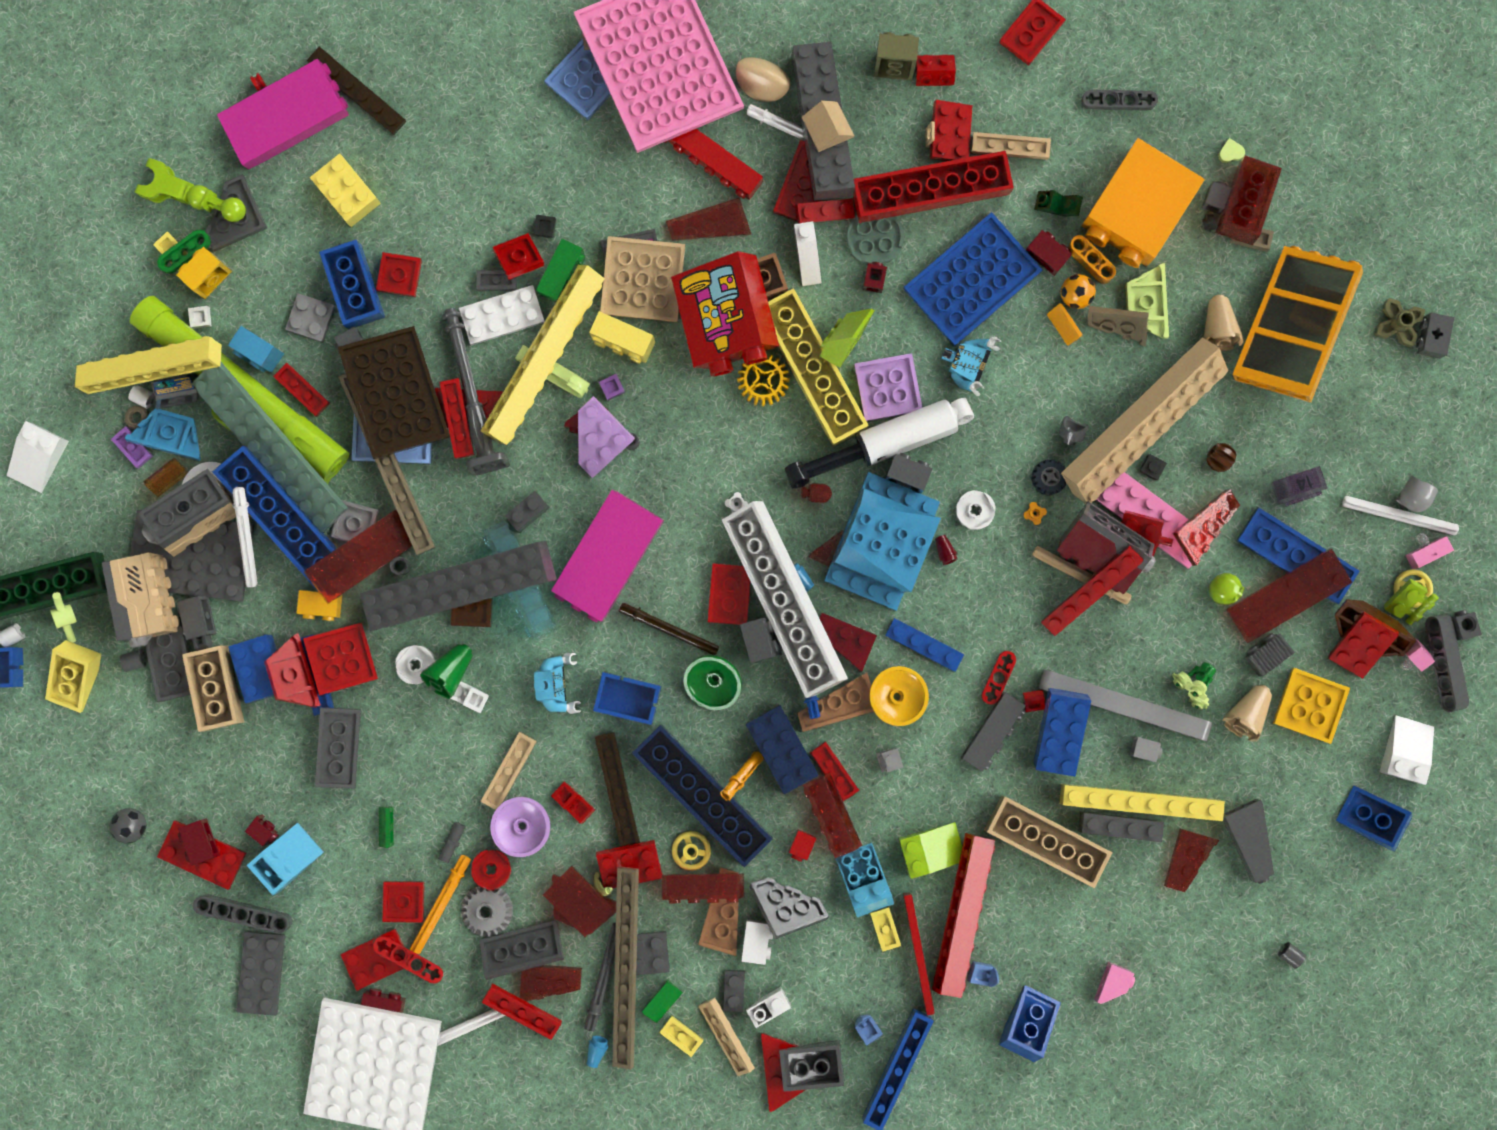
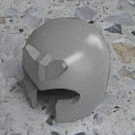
(1417, 495)

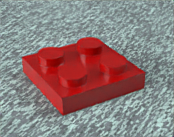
(518, 256)
(398, 274)
(403, 901)

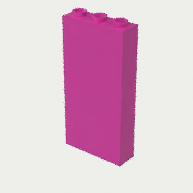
(283, 114)
(607, 556)

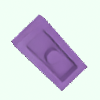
(136, 453)

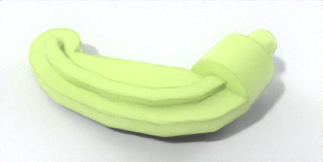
(599, 887)

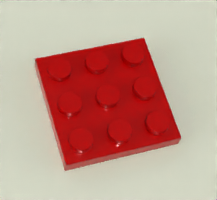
(340, 659)

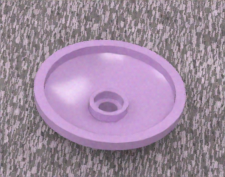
(506, 828)

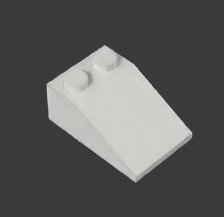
(35, 456)
(1409, 751)

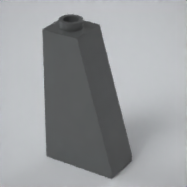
(1250, 837)

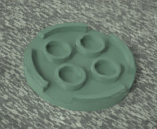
(875, 239)

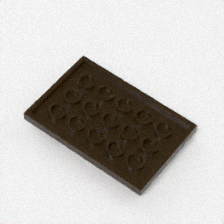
(393, 392)

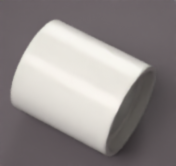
(141, 396)
(11, 635)

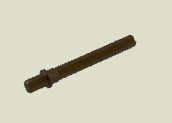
(643, 617)

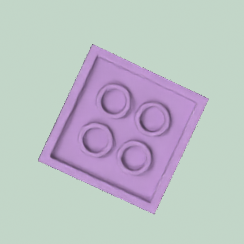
(888, 387)

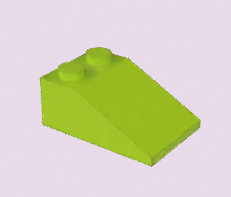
(931, 850)

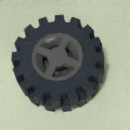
(1052, 471)

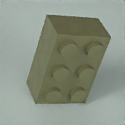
(896, 56)

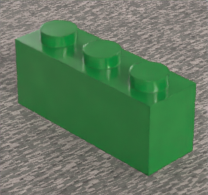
(560, 270)

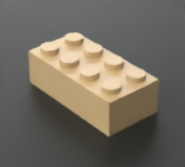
(213, 688)

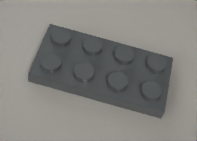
(167, 665)
(337, 747)
(521, 949)
(260, 973)

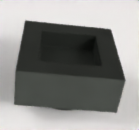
(544, 226)
(1153, 467)

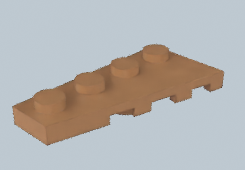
(840, 705)
(721, 925)

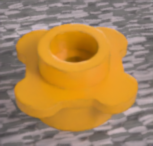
(1036, 519)

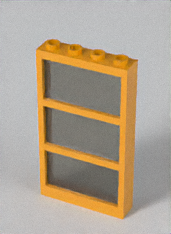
(1298, 323)

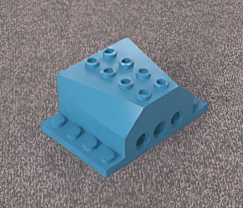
(884, 542)

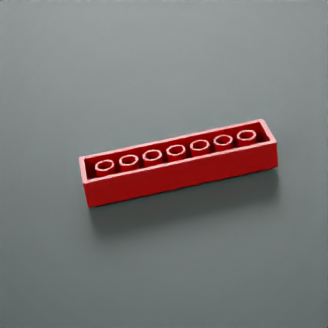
(932, 186)

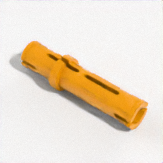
(737, 781)

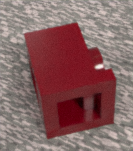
(878, 269)
(262, 831)

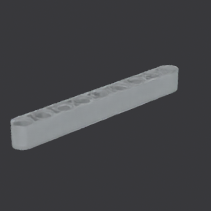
(1130, 706)

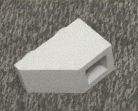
(768, 1007)

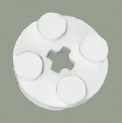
(977, 499)
(404, 664)

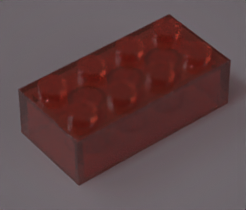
(1248, 200)

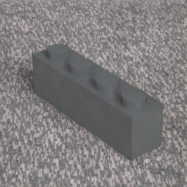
(993, 731)
(1121, 826)

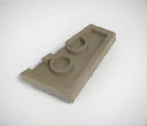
(1123, 322)

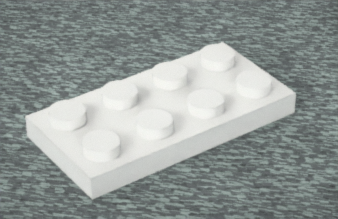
(501, 315)

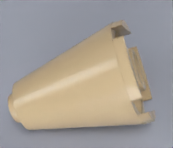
(1221, 324)
(1249, 713)

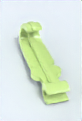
(562, 377)

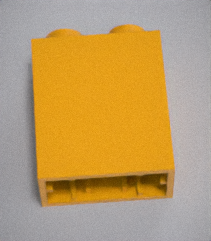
(1141, 204)

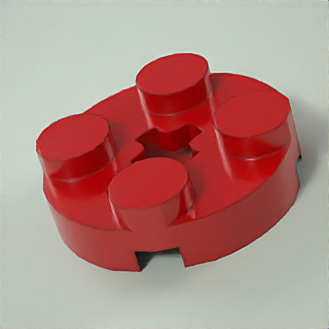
(502, 869)

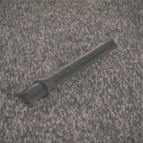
(596, 1004)

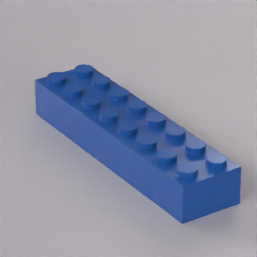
(275, 510)

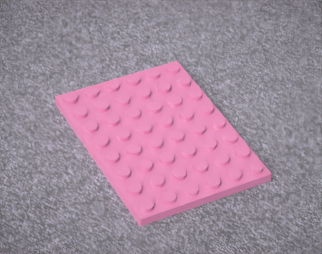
(658, 66)

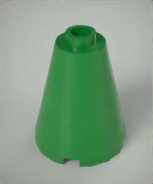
(448, 671)

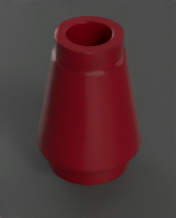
(946, 551)

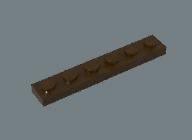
(360, 93)
(617, 789)

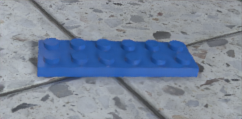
(1285, 546)

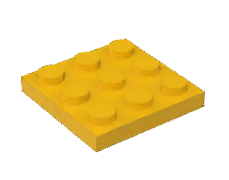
(1311, 705)

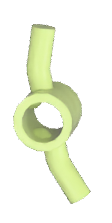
(63, 617)

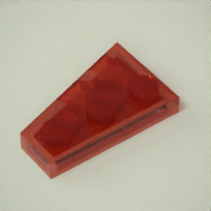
(1188, 856)

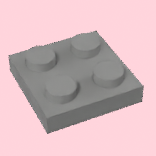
(310, 317)

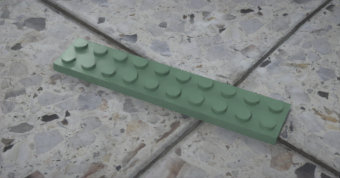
(269, 446)

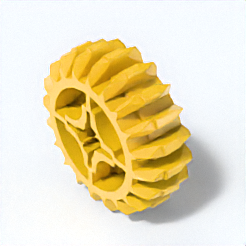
(756, 384)

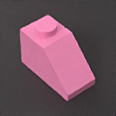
(1114, 983)

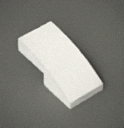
(470, 697)

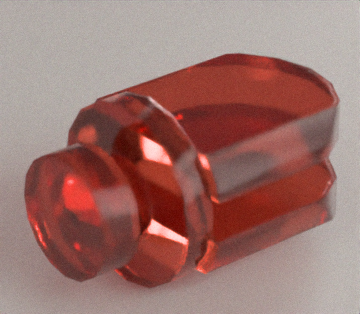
(817, 493)

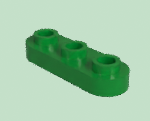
(175, 253)

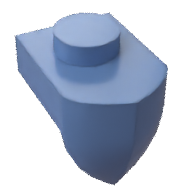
(983, 974)
(867, 1029)

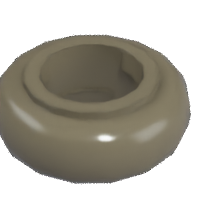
(131, 411)

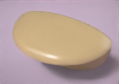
(762, 79)

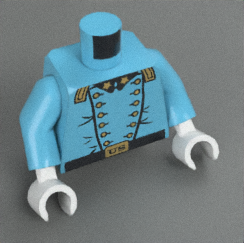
(970, 362)
(550, 684)

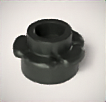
(1209, 222)

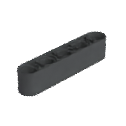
(1447, 662)
(233, 913)

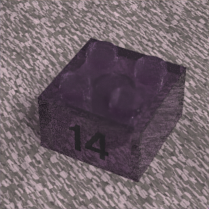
(1299, 486)

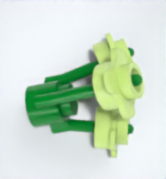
(1196, 688)

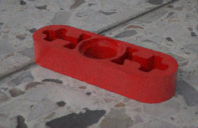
(1010, 666)

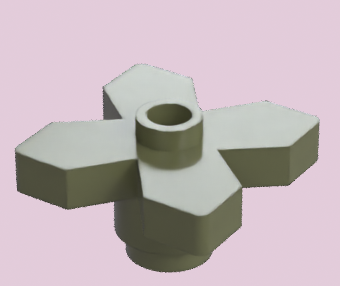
(1399, 322)

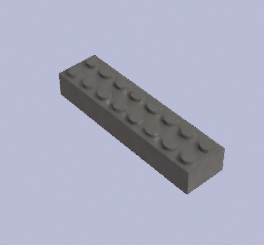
(817, 82)

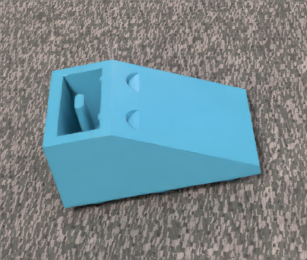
(285, 859)
(865, 880)

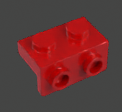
(935, 70)

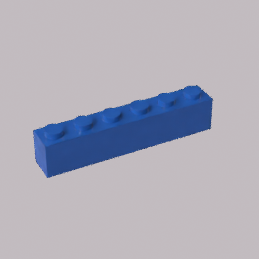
(897, 1069)

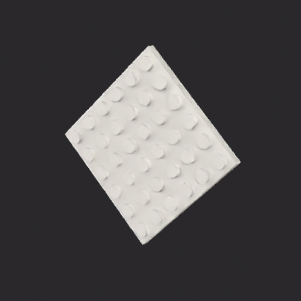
(371, 1066)

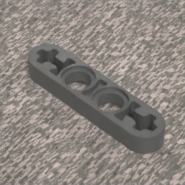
(1119, 100)

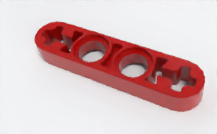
(409, 956)

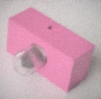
(1428, 550)
(1417, 656)

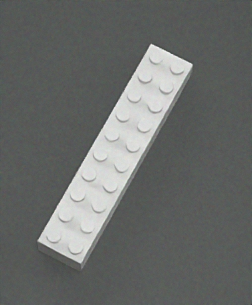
(784, 599)

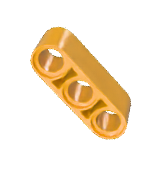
(1089, 249)

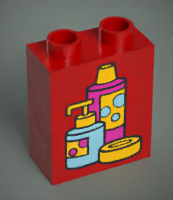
(725, 313)

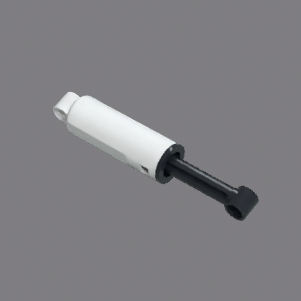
(889, 439)

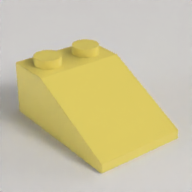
(72, 675)

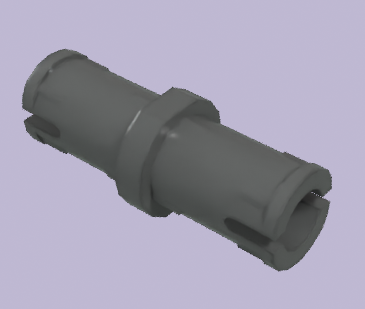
(451, 842)

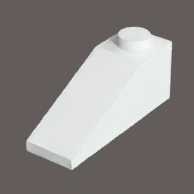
(807, 253)

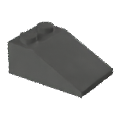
(812, 1066)

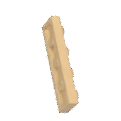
(1013, 145)
(508, 770)
(726, 1037)

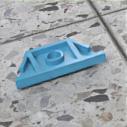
(167, 433)

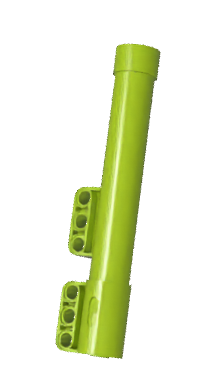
(321, 451)

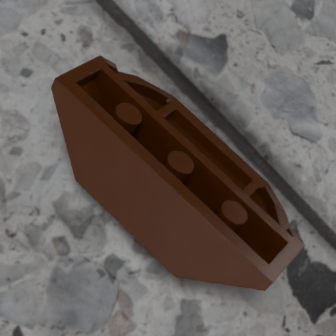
(1352, 609)

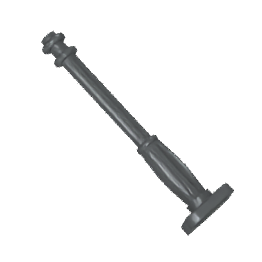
(486, 458)

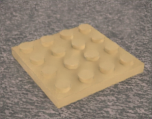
(640, 279)

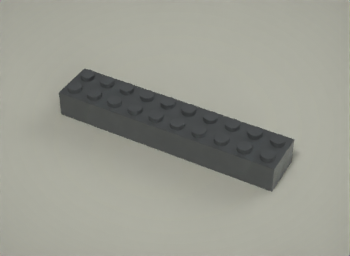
(458, 586)

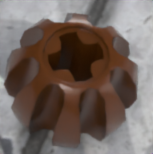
(1221, 457)

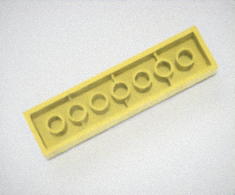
(815, 375)

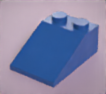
(1374, 818)
(1030, 1024)

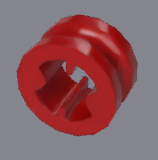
(258, 82)

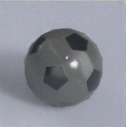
(127, 825)

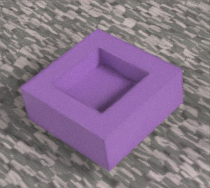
(611, 387)

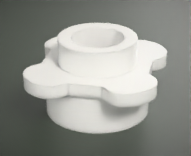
(736, 498)

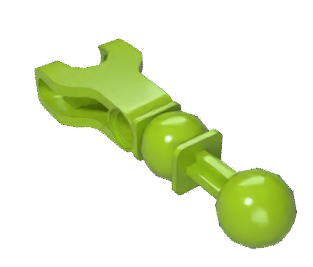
(197, 196)

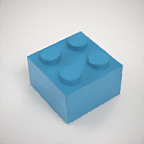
(253, 348)

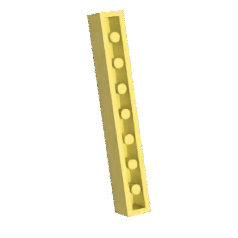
(148, 365)
(1142, 802)

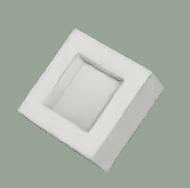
(199, 317)

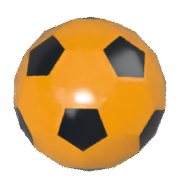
(1078, 291)

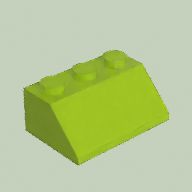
(845, 336)

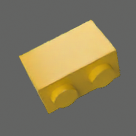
(312, 604)

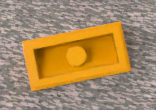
(1064, 324)

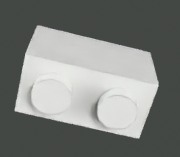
(756, 942)

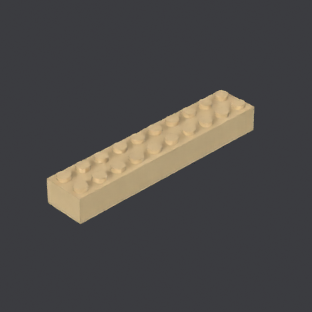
(1145, 421)

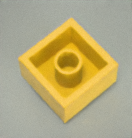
(203, 272)

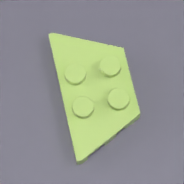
(1149, 295)

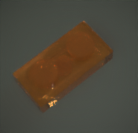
(166, 477)

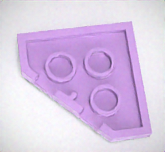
(599, 437)

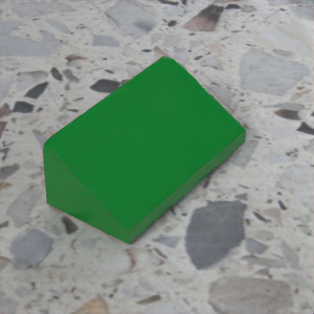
(386, 831)
(662, 1001)

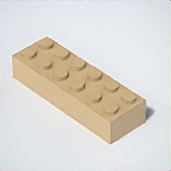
(1048, 841)

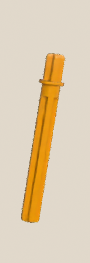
(440, 903)

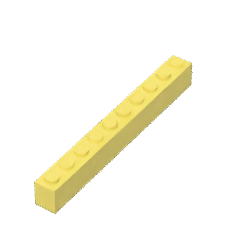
(543, 354)

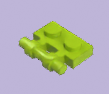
(1406, 597)

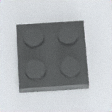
(652, 953)

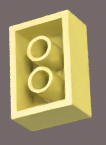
(345, 190)
(622, 338)

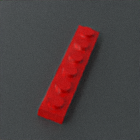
(1092, 590)

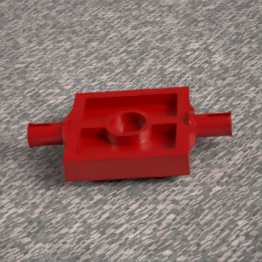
(1147, 527)

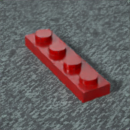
(457, 418)
(521, 1011)

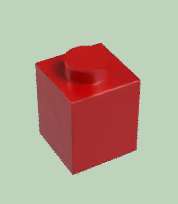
(802, 845)

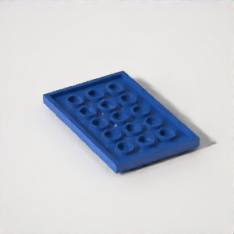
(972, 279)

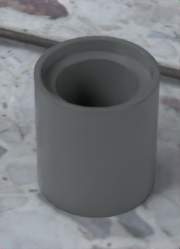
(393, 566)
(132, 660)
(1292, 955)

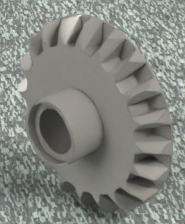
(500, 907)

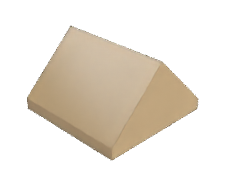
(827, 125)

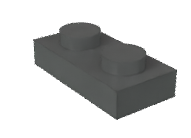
(495, 281)
(734, 990)

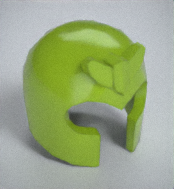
(1226, 589)

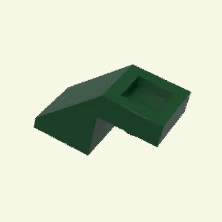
(1057, 204)

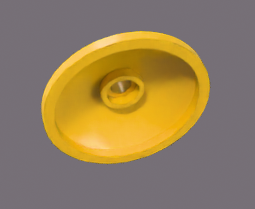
(912, 693)

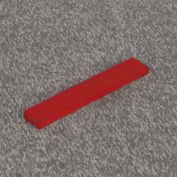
(918, 952)

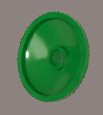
(709, 691)

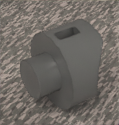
(1072, 431)

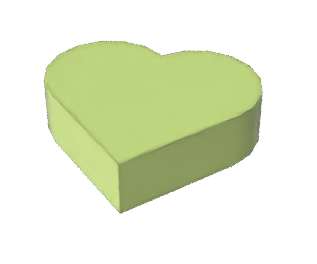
(1231, 151)

